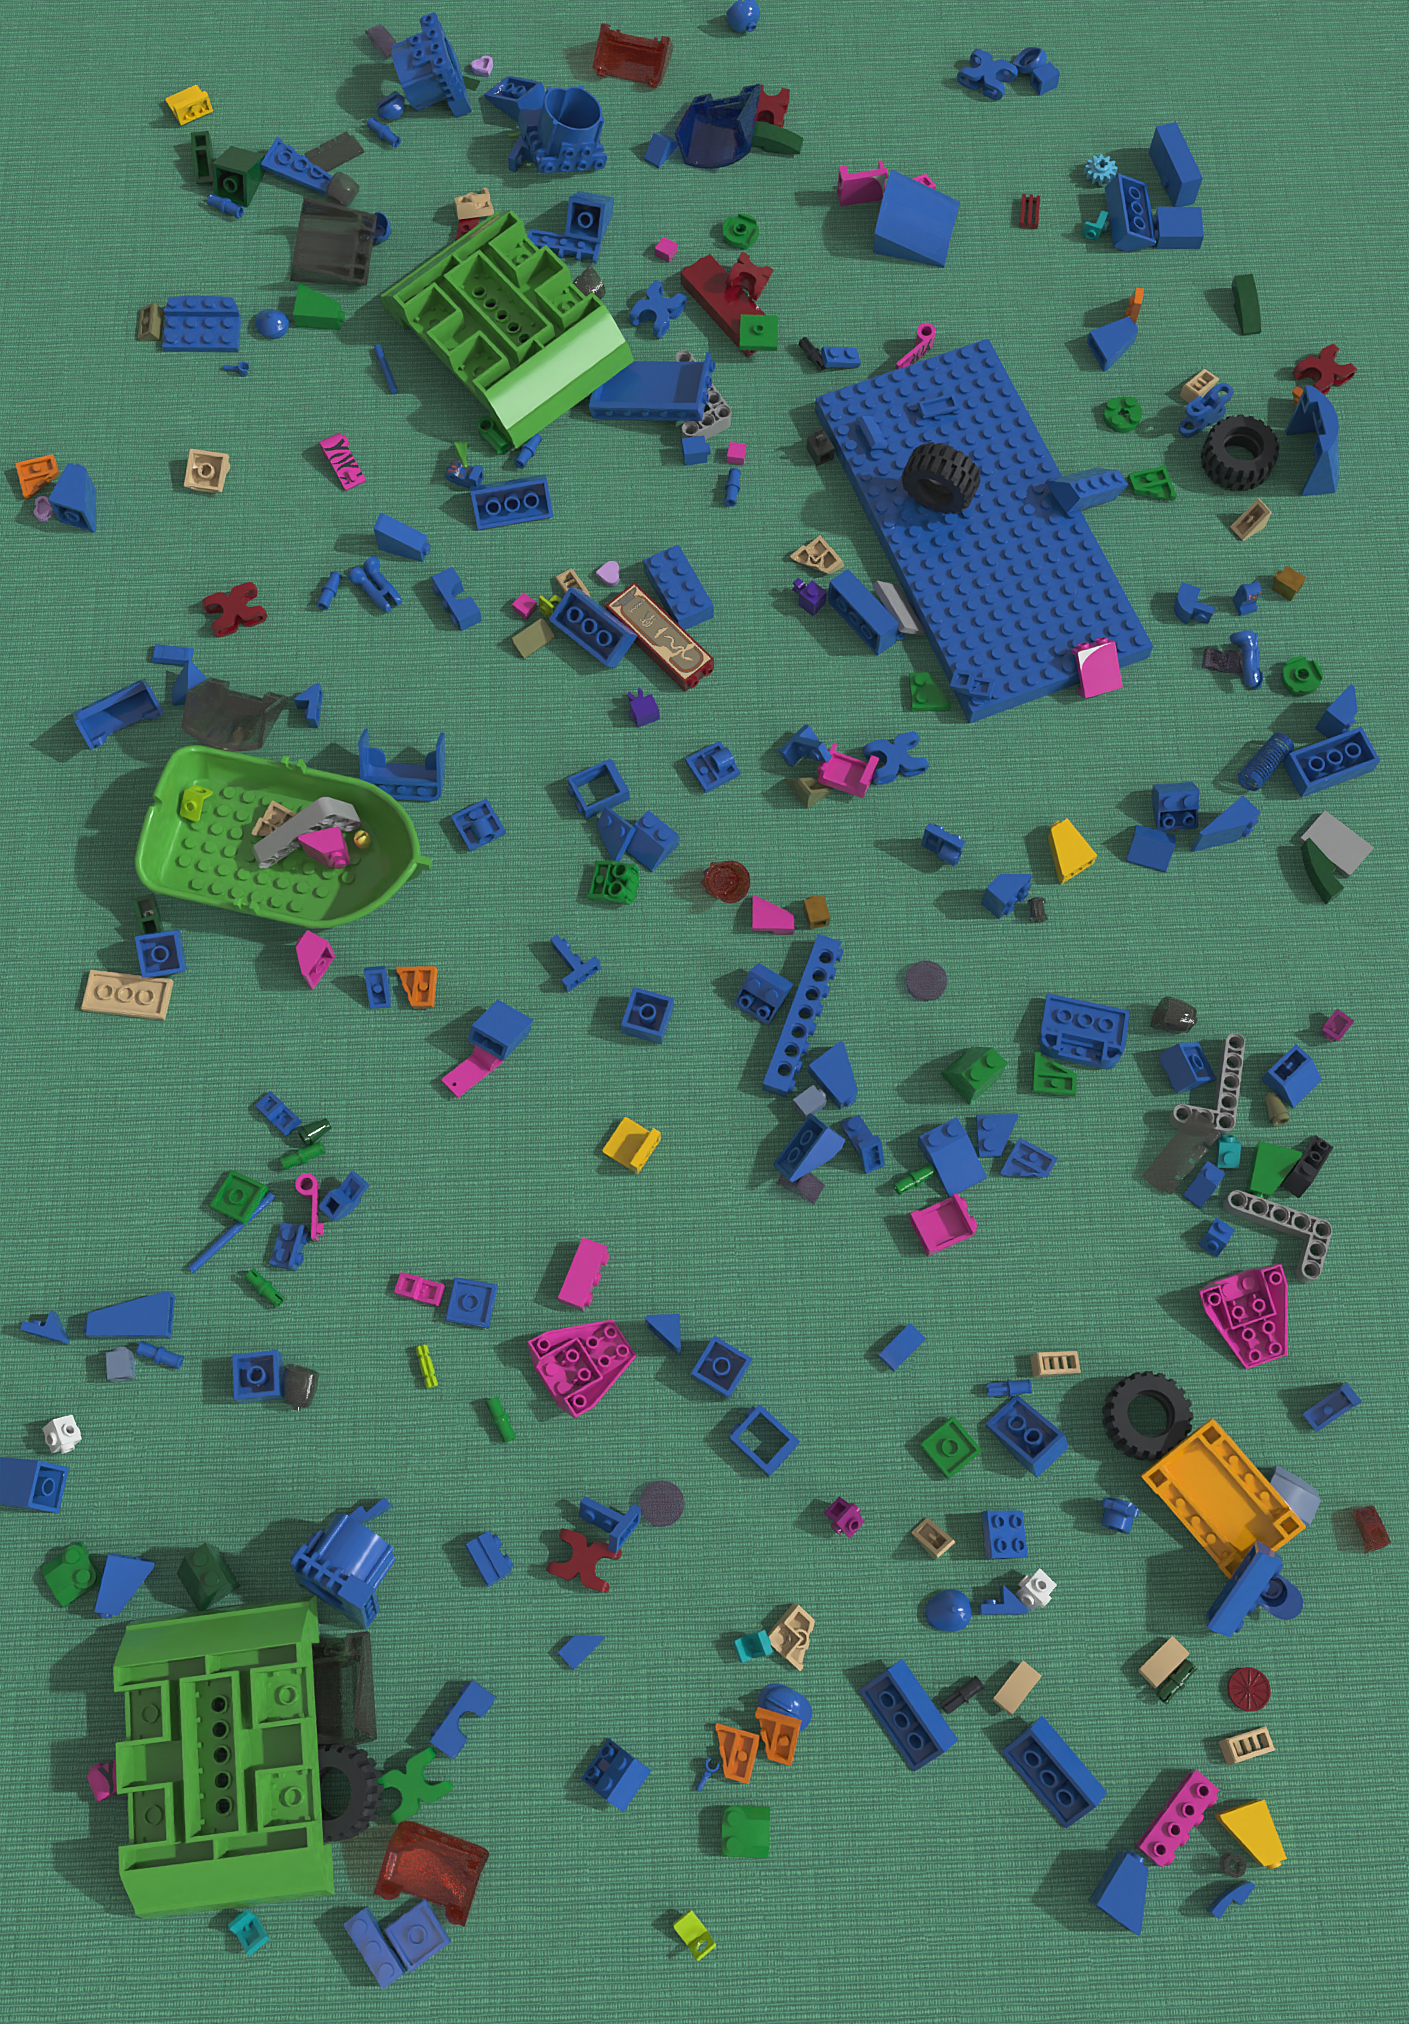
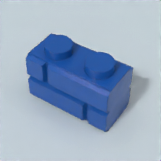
(489, 1558)

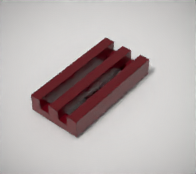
(1031, 200)

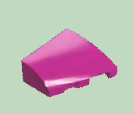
(771, 917)

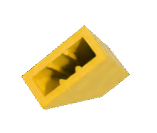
(1069, 850)
(1254, 1831)

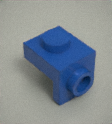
(1216, 1237)

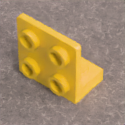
(189, 104)
(632, 1144)

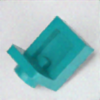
(1094, 231)
(1228, 1151)
(752, 1646)
(249, 1931)

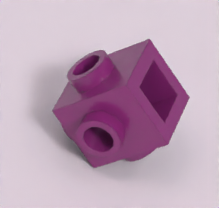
(844, 1517)

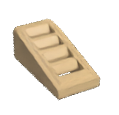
(1197, 386)
(575, 582)
(1041, 1365)
(1232, 1750)

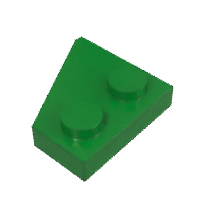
(1152, 483)
(926, 693)
(1052, 1078)

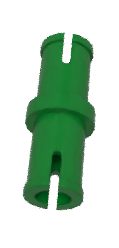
(303, 1155)
(914, 1179)
(264, 1288)
(500, 1419)

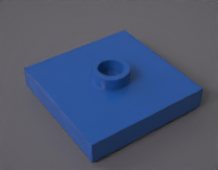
(471, 1303)
(417, 1935)

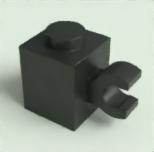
(820, 447)

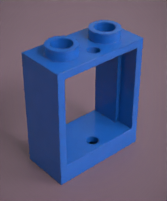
(593, 773)
(783, 1453)

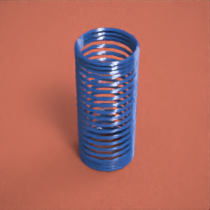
(1256, 777)

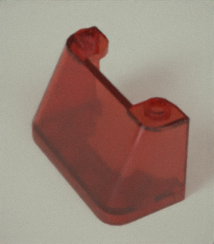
(632, 57)
(433, 1868)

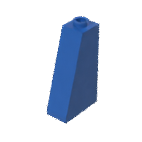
(137, 1319)

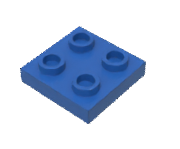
(713, 766)
(478, 825)
(945, 845)
(1004, 1534)

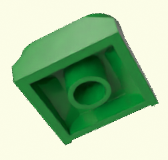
(72, 1574)
(745, 1831)

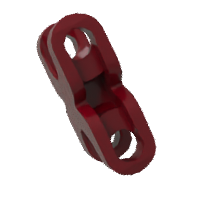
(773, 108)
(749, 276)
(1325, 370)
(234, 609)
(583, 1561)

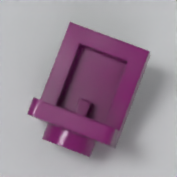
(1336, 1025)

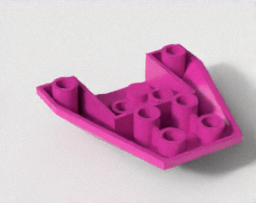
(1250, 1313)
(580, 1363)

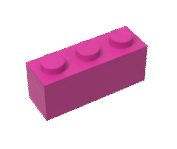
(583, 1274)

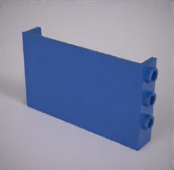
(655, 391)

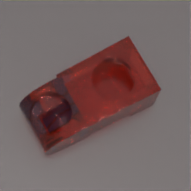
(1371, 1528)

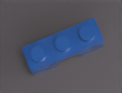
(463, 612)
(448, 1734)
(378, 1955)

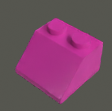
(326, 847)
(314, 957)

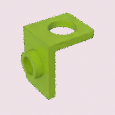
(546, 606)
(193, 802)
(694, 1934)

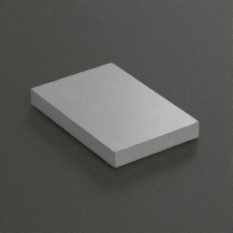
(898, 607)
(1338, 843)

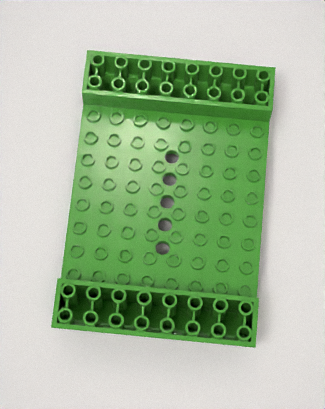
(570, 336)
(181, 1845)

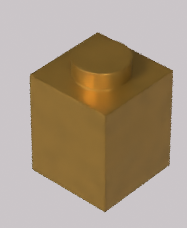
(1288, 582)
(816, 912)

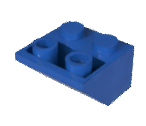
(1175, 806)
(1005, 892)
(763, 993)
(1293, 1076)
(615, 1775)

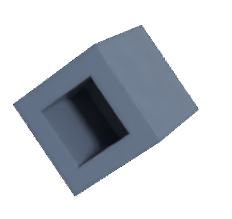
(809, 1102)
(120, 1365)

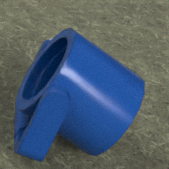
(1118, 1514)

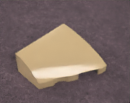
(474, 205)
(818, 556)
(272, 819)
(791, 1635)

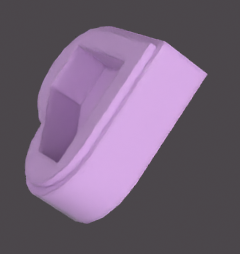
(482, 66)
(43, 509)
(609, 573)

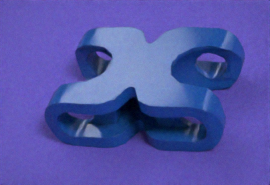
(987, 74)
(657, 309)
(1205, 410)
(895, 758)

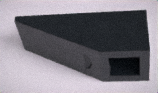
(1307, 1167)

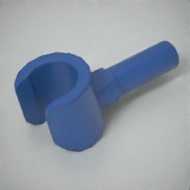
(240, 368)
(706, 1774)

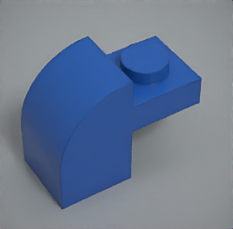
(1188, 607)
(346, 1198)

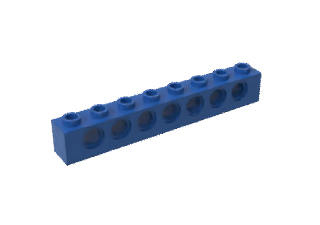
(823, 948)

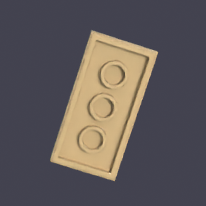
(127, 995)

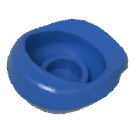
(1030, 59)
(391, 106)
(272, 323)
(948, 1611)

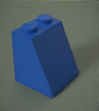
(588, 216)
(75, 498)
(32, 1484)
(1123, 1891)

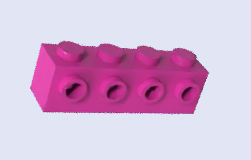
(1177, 1818)

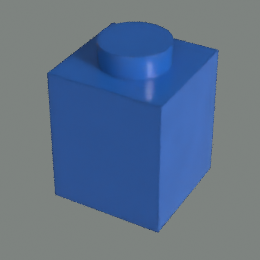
(1044, 78)
(695, 450)

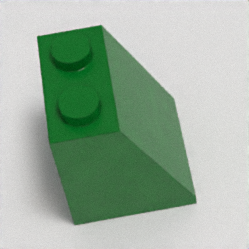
(975, 1072)

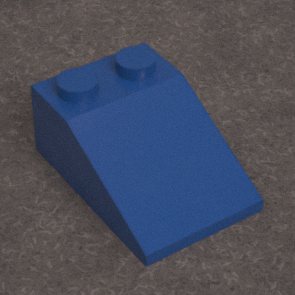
(516, 94)
(1229, 826)
(808, 1149)
(952, 1157)
(1028, 1435)

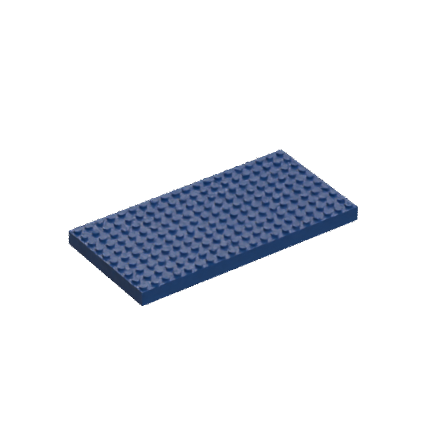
(1012, 573)

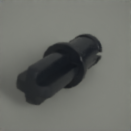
(812, 353)
(962, 1695)

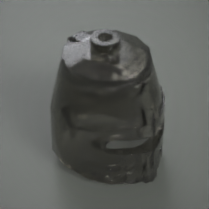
(341, 190)
(590, 282)
(1174, 1016)
(299, 1386)

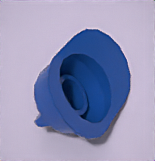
(1281, 1598)
(786, 1702)

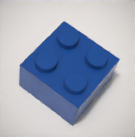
(161, 953)
(647, 1015)
(721, 1367)
(257, 1376)

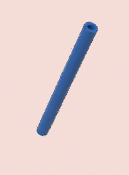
(228, 1235)

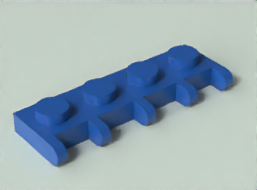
(565, 245)

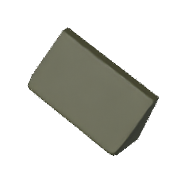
(151, 323)
(532, 638)

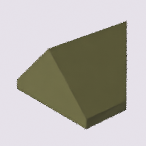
(809, 789)

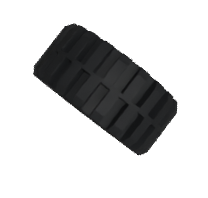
(1245, 433)
(941, 478)
(1167, 1395)
(364, 1790)

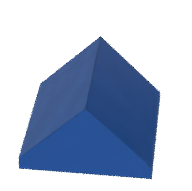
(1151, 848)
(667, 1329)

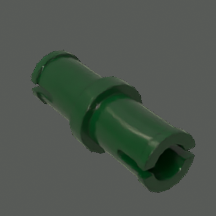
(1176, 1681)

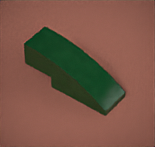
(776, 139)
(202, 156)
(1246, 304)
(1320, 871)
(147, 914)

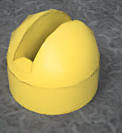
(364, 841)

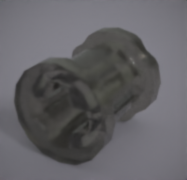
(1037, 910)
(1240, 1866)

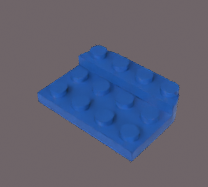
(201, 324)
(1083, 1032)

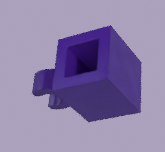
(811, 597)
(643, 709)

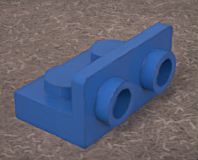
(289, 1246)

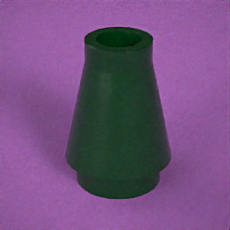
(312, 1132)

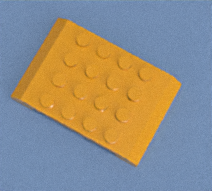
(1222, 1497)

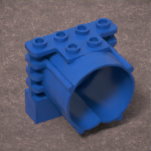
(430, 68)
(565, 131)
(344, 1567)

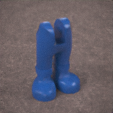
(371, 568)
(1248, 643)

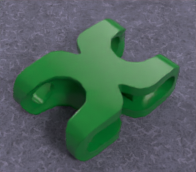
(414, 1786)

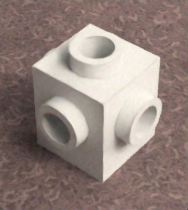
(62, 1434)
(1035, 1590)

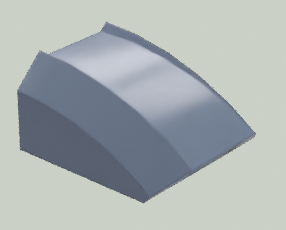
(1296, 1492)

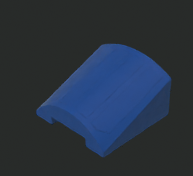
(914, 221)
(1318, 415)

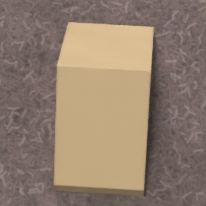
(1252, 520)
(932, 1538)

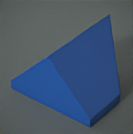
(187, 679)

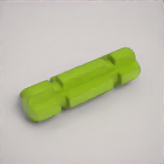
(426, 1366)

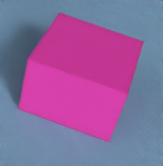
(666, 249)
(736, 453)
(524, 606)

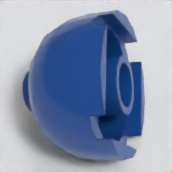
(743, 16)

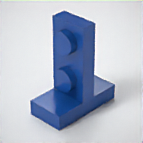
(804, 745)
(579, 972)
(865, 1144)
(1331, 1407)
(617, 1525)

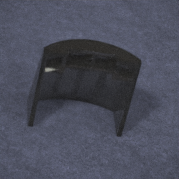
(333, 244)
(229, 717)
(344, 1690)

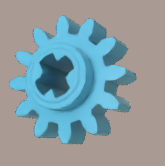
(1100, 169)

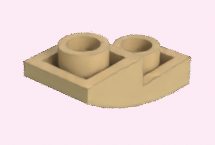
(1163, 1662)
(1017, 1688)

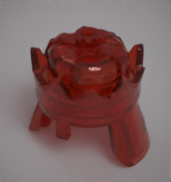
(726, 881)

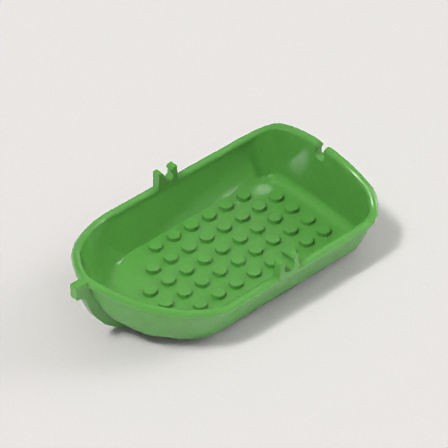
(214, 858)

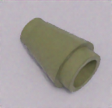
(1276, 1110)

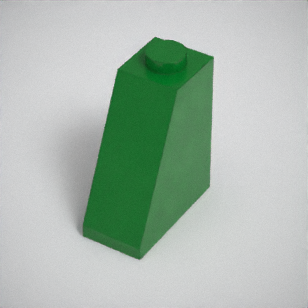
(316, 310)
(1269, 1168)

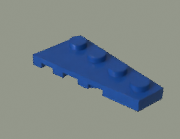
(288, 164)

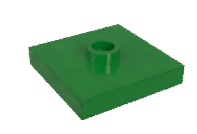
(759, 332)
(238, 1197)
(950, 1447)

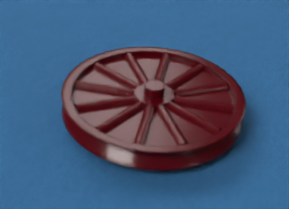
(1249, 1689)

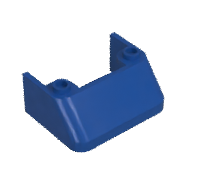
(116, 712)
(403, 780)

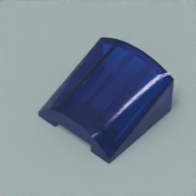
(719, 129)

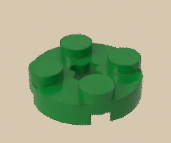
(737, 239)
(1126, 405)
(1297, 685)

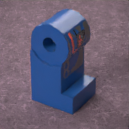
(463, 476)
(1246, 598)

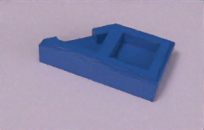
(579, 1648)

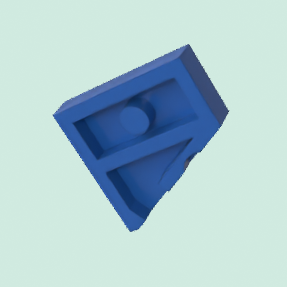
(615, 833)
(993, 1133)
(1028, 1161)

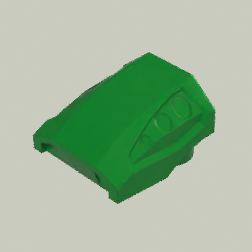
(614, 882)

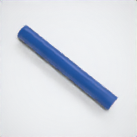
(386, 370)

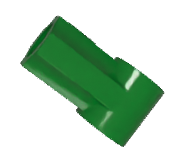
(493, 435)

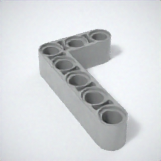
(716, 414)
(313, 818)
(1222, 1092)
(1287, 1226)

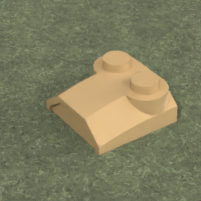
(206, 471)

